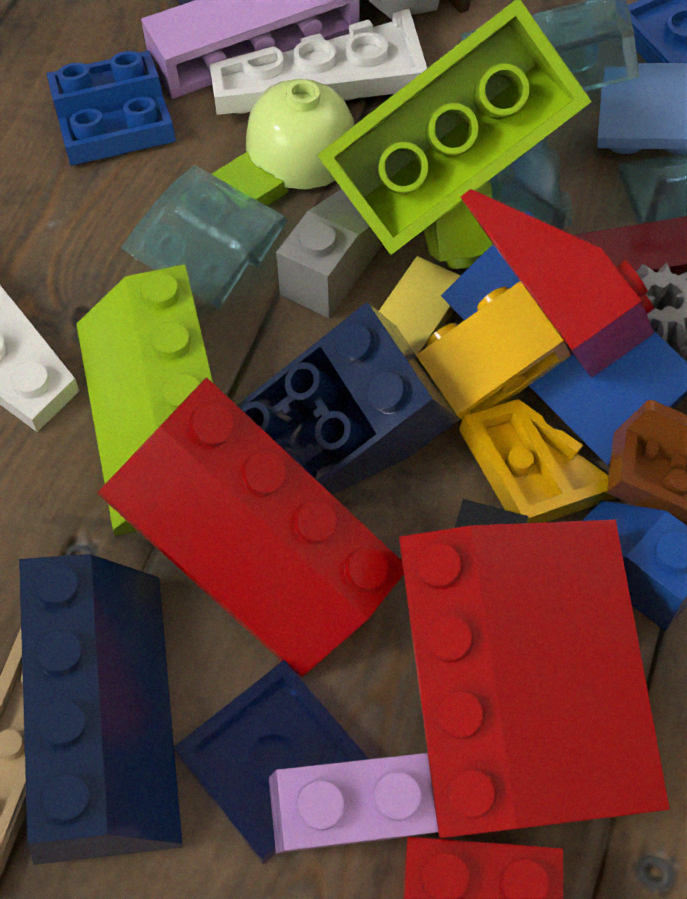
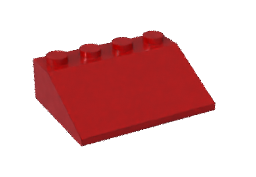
(530, 676)

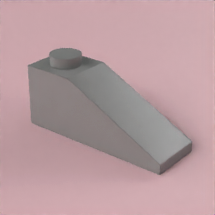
(325, 255)

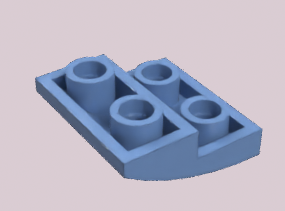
(646, 111)

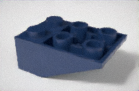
(352, 402)

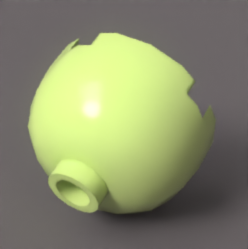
(292, 127)

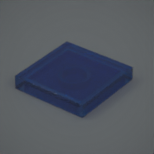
(261, 731)

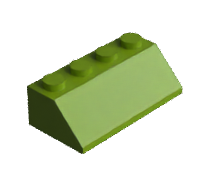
(454, 126)
(140, 363)

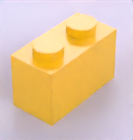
(493, 351)

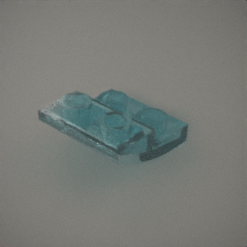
(208, 230)

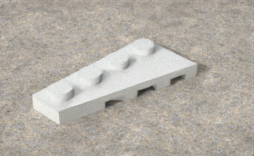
(354, 65)
(31, 374)

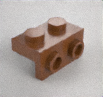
(651, 460)

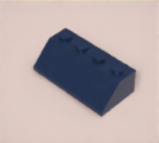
(95, 711)

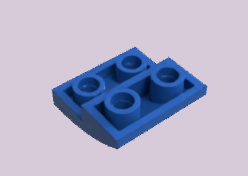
(110, 107)

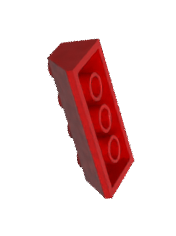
(253, 529)

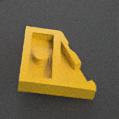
(531, 463)

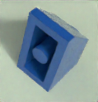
(653, 558)

